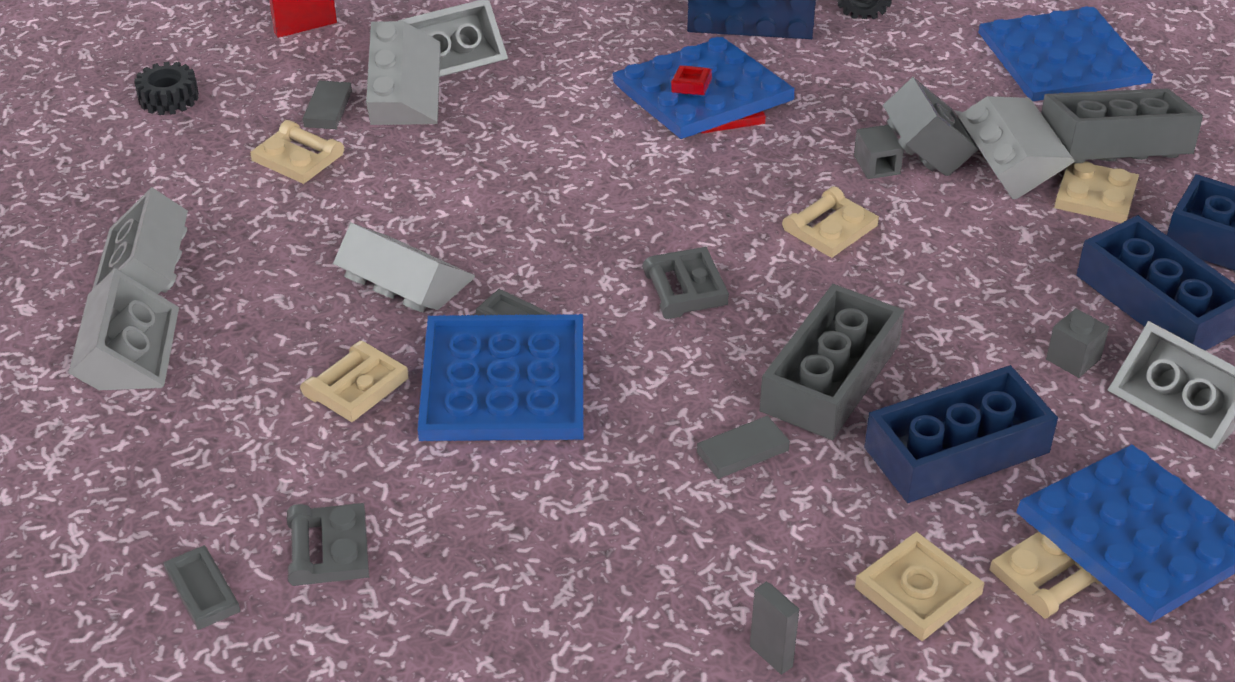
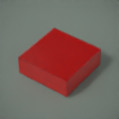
(691, 80)

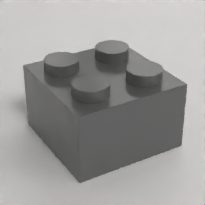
(929, 128)

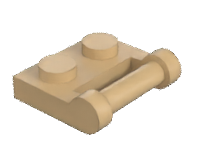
(292, 160)
(835, 231)
(356, 381)
(1032, 565)

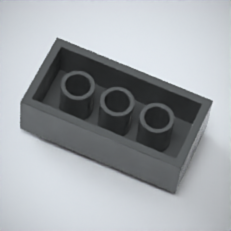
(1123, 124)
(831, 361)

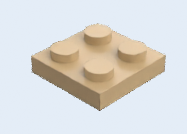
(1097, 191)
(919, 585)

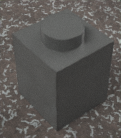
(878, 151)
(1077, 342)

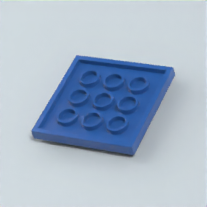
(1064, 53)
(736, 90)
(502, 378)
(1136, 531)

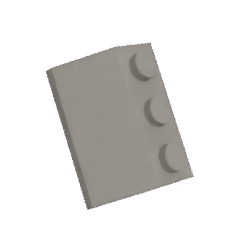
(466, 35)
(402, 75)
(1016, 142)
(146, 242)
(399, 269)
(124, 336)
(1179, 385)

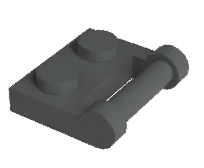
(697, 277)
(342, 543)

